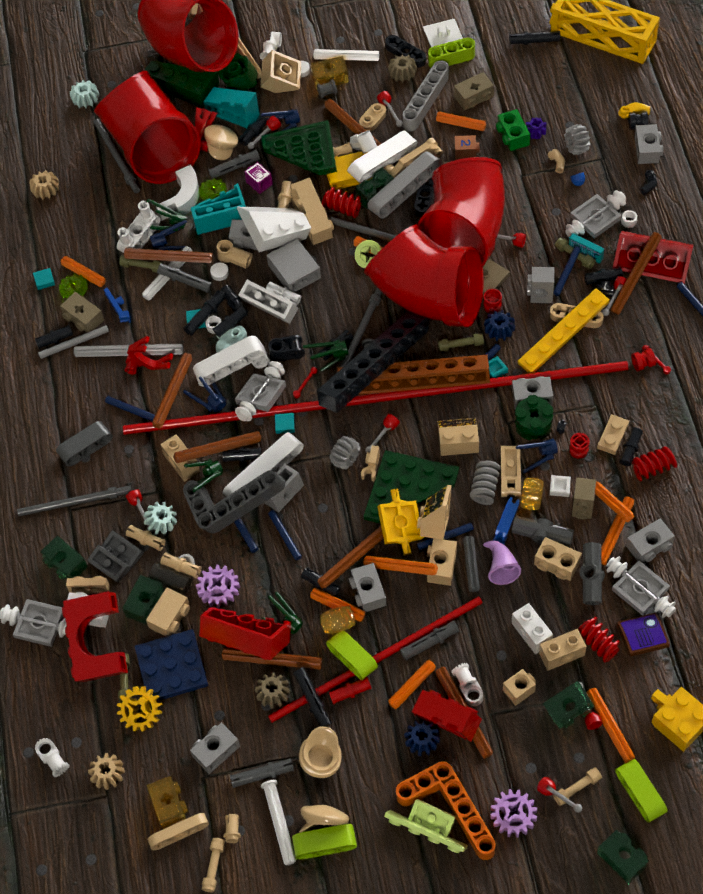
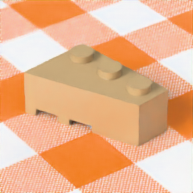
(307, 201)

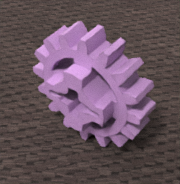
(218, 582)
(517, 819)

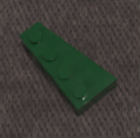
(183, 82)

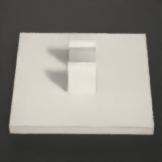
(442, 32)

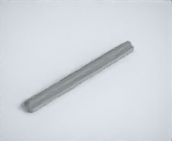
(121, 350)

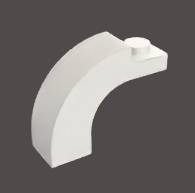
(188, 194)

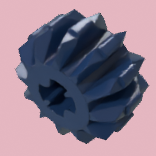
(499, 325)
(430, 740)

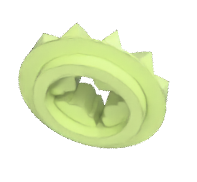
(364, 247)

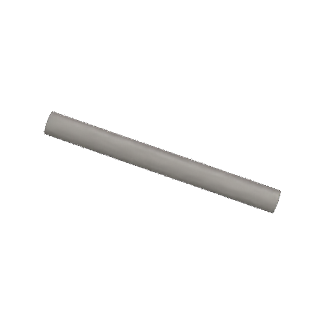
(72, 342)

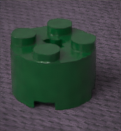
(239, 73)
(533, 418)

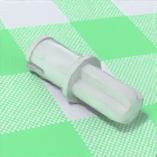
(284, 292)

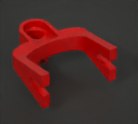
(201, 124)
(137, 359)

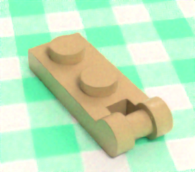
(510, 471)

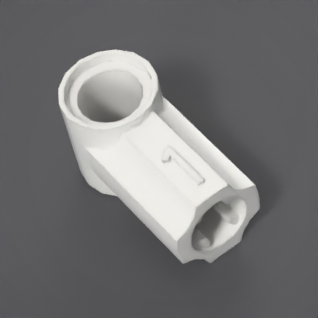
(363, 142)

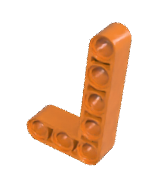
(455, 802)

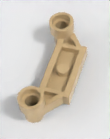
(430, 146)

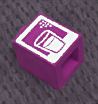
(258, 178)

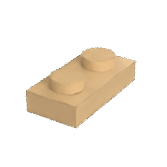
(613, 434)
(88, 585)

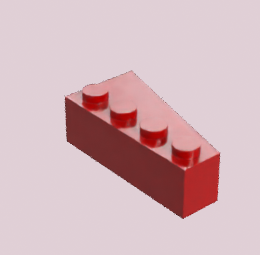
(244, 632)

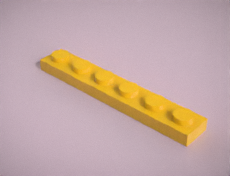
(563, 331)

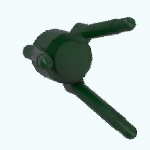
(174, 218)
(338, 349)
(211, 471)
(296, 622)

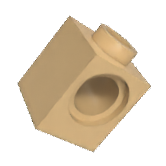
(515, 694)

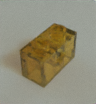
(329, 69)
(162, 791)

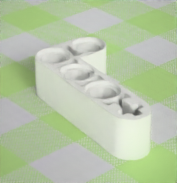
(232, 359)

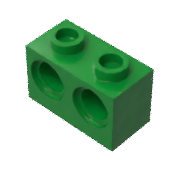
(513, 130)

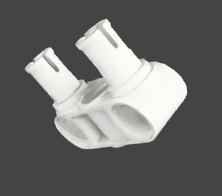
(129, 237)

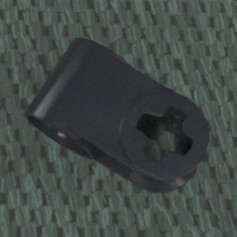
(286, 348)

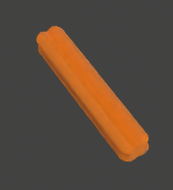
(461, 121)
(84, 271)
(615, 504)
(333, 602)
(411, 684)

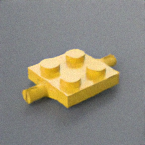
(399, 522)

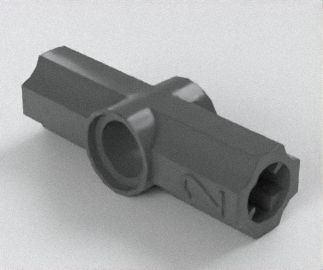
(540, 529)
(592, 585)

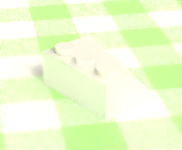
(274, 226)

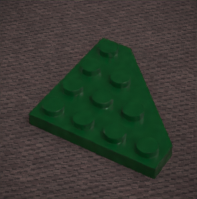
(304, 146)
(412, 476)

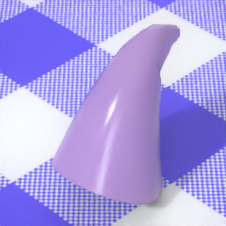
(504, 565)

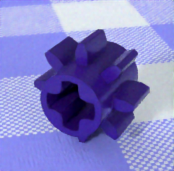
(536, 128)

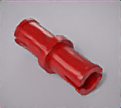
(350, 690)

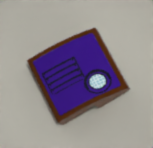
(643, 634)

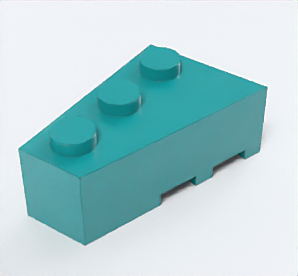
(233, 105)
(218, 212)

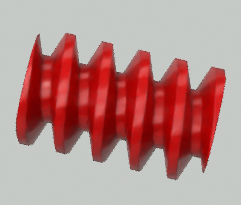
(342, 202)
(653, 462)
(598, 639)

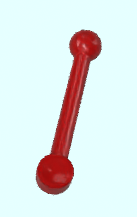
(666, 369)
(296, 393)

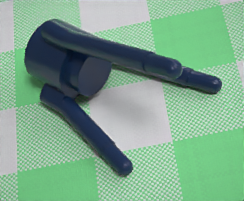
(290, 117)
(158, 240)
(215, 401)
(546, 448)

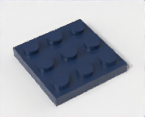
(171, 665)

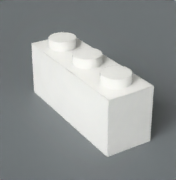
(268, 301)

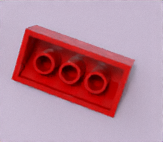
(668, 261)

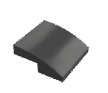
(115, 556)

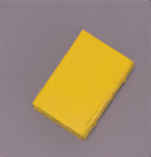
(342, 178)

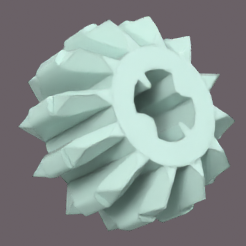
(84, 94)
(167, 515)

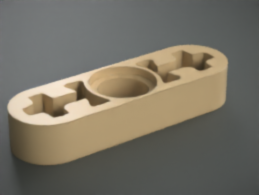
(568, 308)
(178, 831)

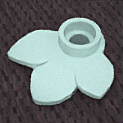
(230, 338)

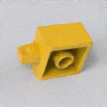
(678, 717)

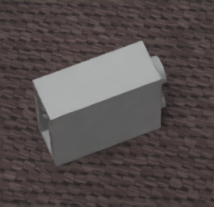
(293, 266)

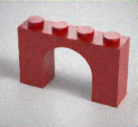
(78, 615)

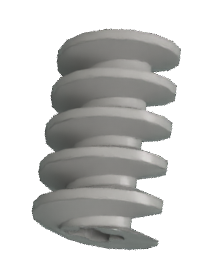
(484, 482)

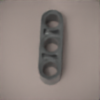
(84, 443)

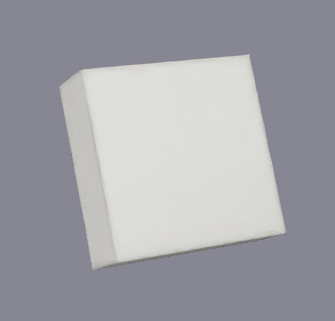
(560, 486)

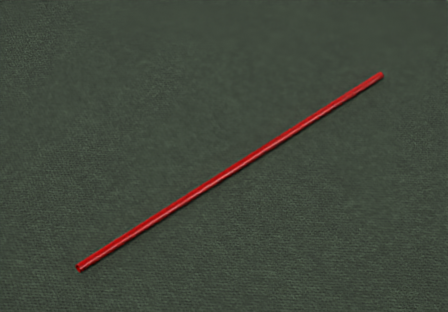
(377, 397)

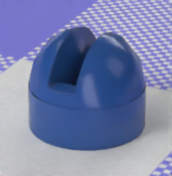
(578, 179)

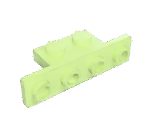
(429, 822)

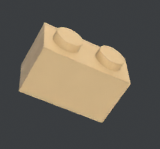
(168, 612)

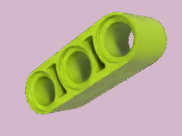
(452, 52)
(352, 654)
(641, 790)
(324, 841)

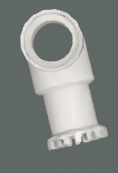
(272, 44)
(468, 684)
(52, 758)

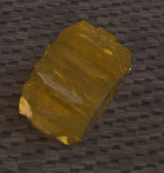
(531, 493)
(337, 619)

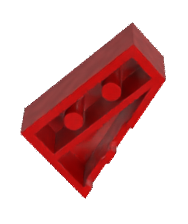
(447, 714)

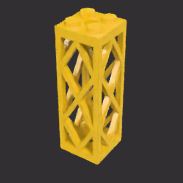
(569, 11)

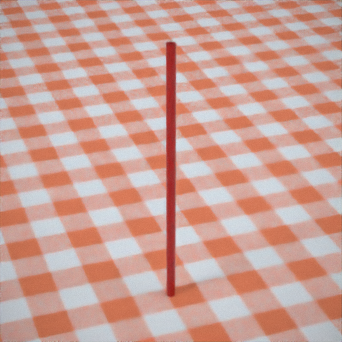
(379, 657)

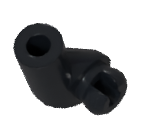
(651, 182)

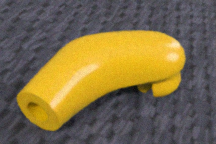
(633, 107)

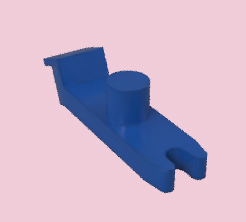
(124, 316)
(506, 521)

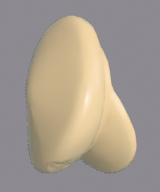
(220, 141)
(320, 753)
(322, 815)

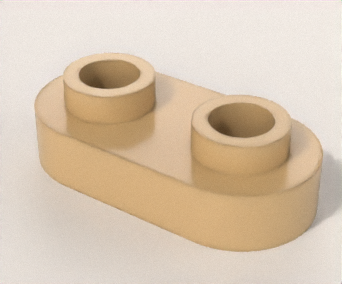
(373, 116)

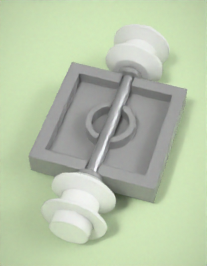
(596, 215)
(260, 391)
(640, 587)
(36, 623)

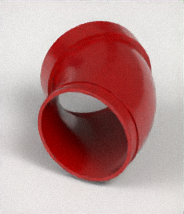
(203, 44)
(149, 129)
(466, 205)
(429, 277)

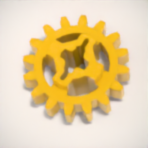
(146, 713)

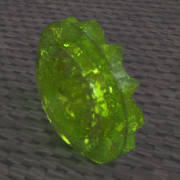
(206, 193)
(79, 282)

